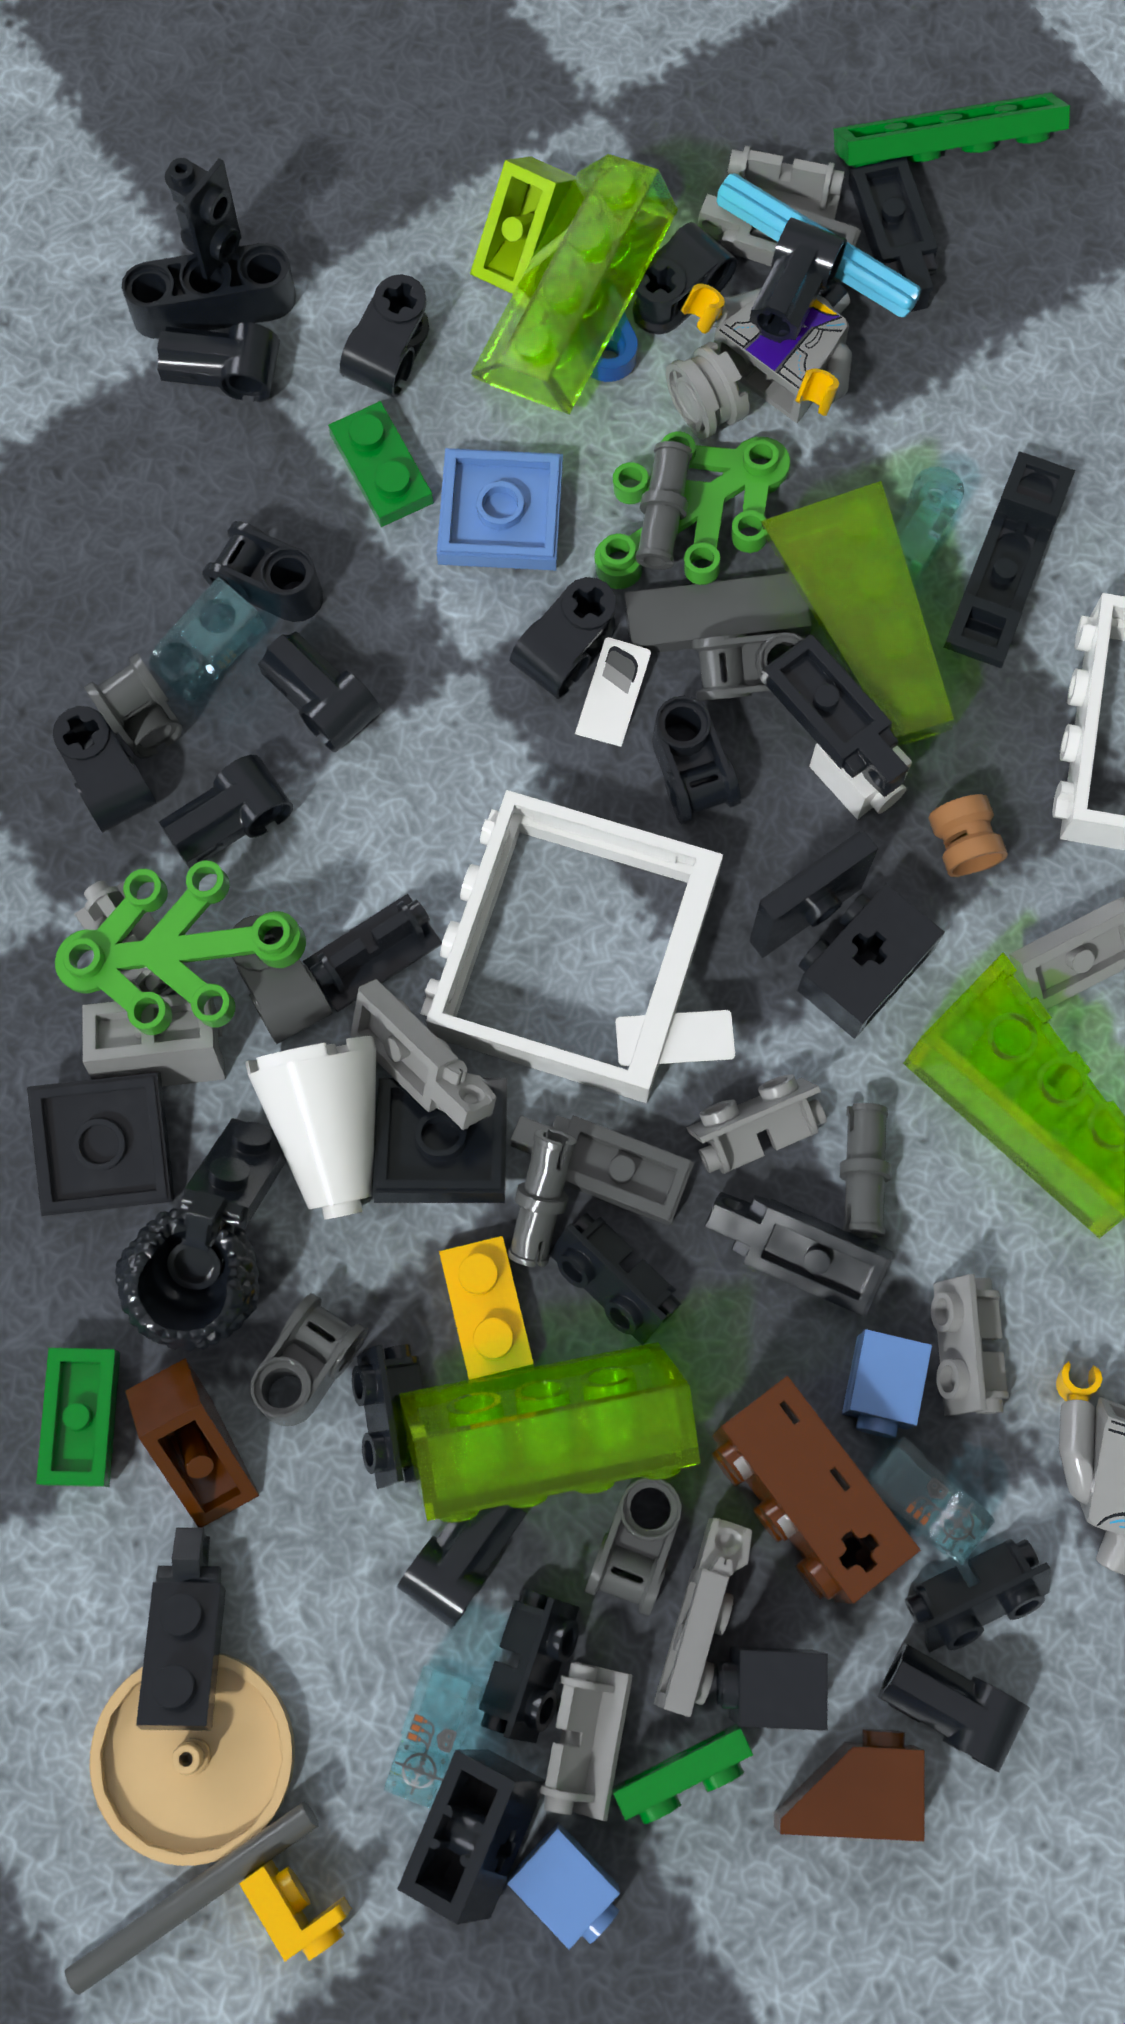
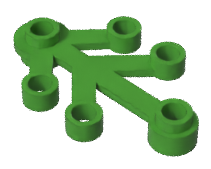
(704, 506)
(168, 948)

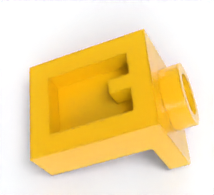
(279, 1905)

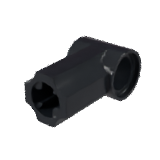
(800, 268)
(234, 361)
(326, 700)
(238, 805)
(455, 1564)
(964, 1710)

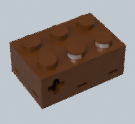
(812, 1494)

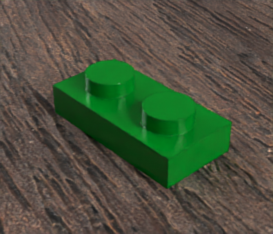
(381, 464)
(78, 1417)
(711, 1761)

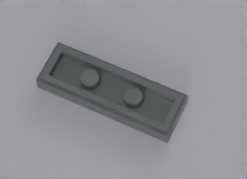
(750, 606)

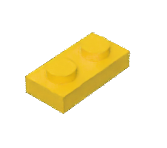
(486, 1308)

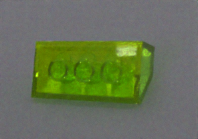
(578, 283)
(549, 1431)

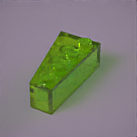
(862, 595)
(1028, 1094)

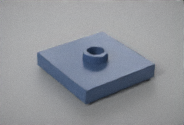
(500, 509)

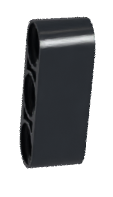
(235, 289)

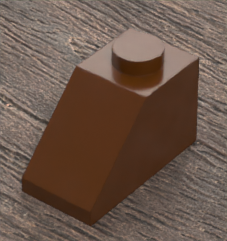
(190, 1443)
(861, 1792)

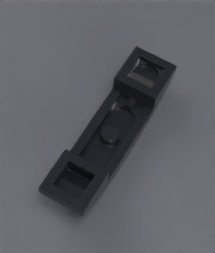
(1009, 559)

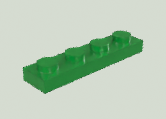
(968, 127)

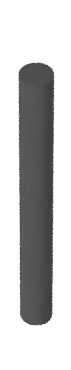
(191, 1898)

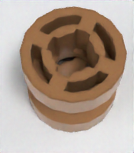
(968, 835)

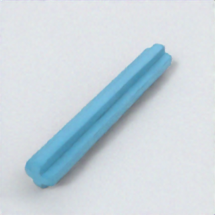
(856, 268)

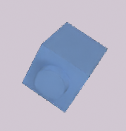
(886, 1383)
(566, 1888)

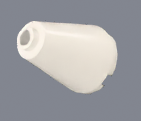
(323, 1118)

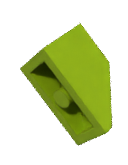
(518, 219)

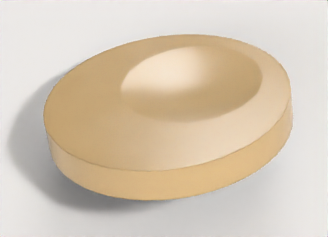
(189, 1791)

